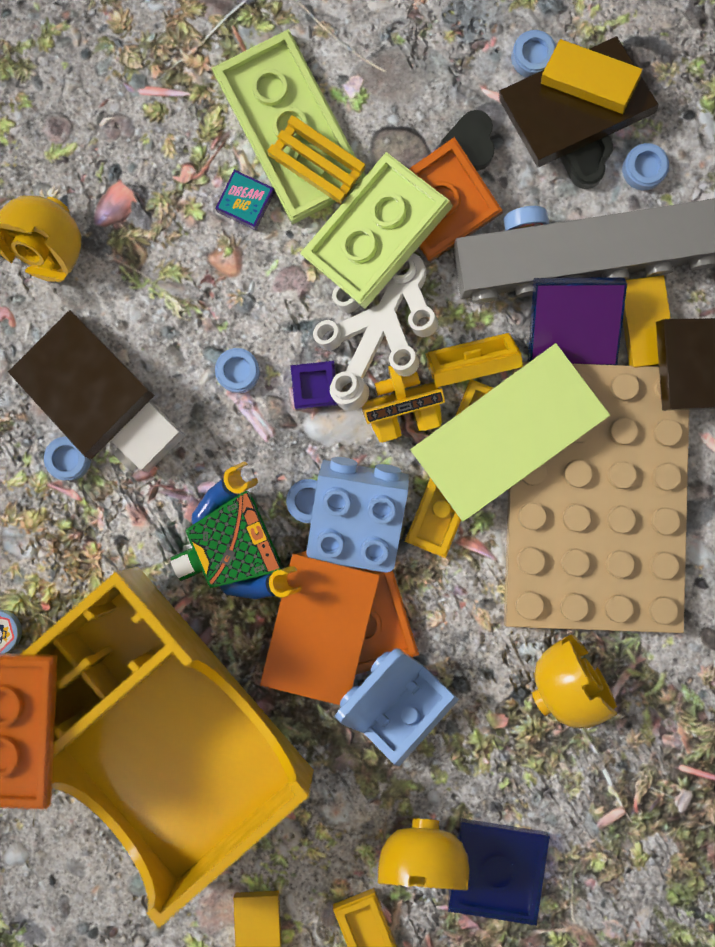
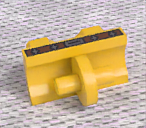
(421, 400)

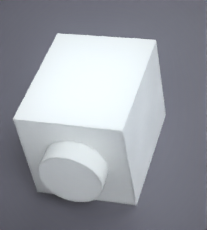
(146, 439)

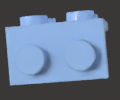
(358, 514)
(396, 705)

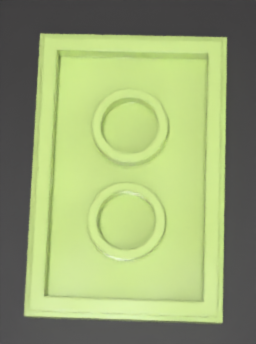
(376, 229)

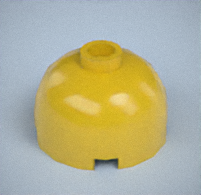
(40, 235)
(571, 686)
(424, 858)

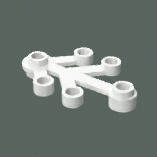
(376, 323)

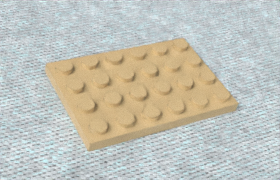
(605, 519)

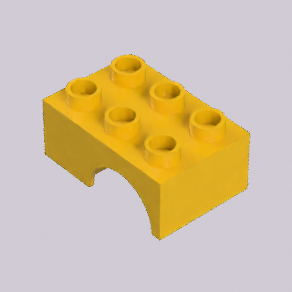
(164, 740)

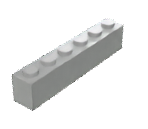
(586, 248)

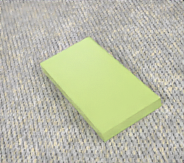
(264, 92)
(509, 432)

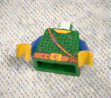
(233, 543)

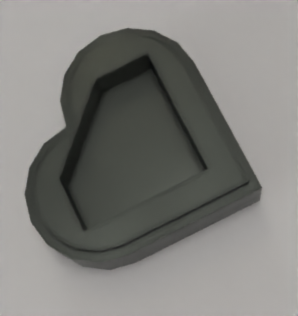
(473, 136)
(587, 164)

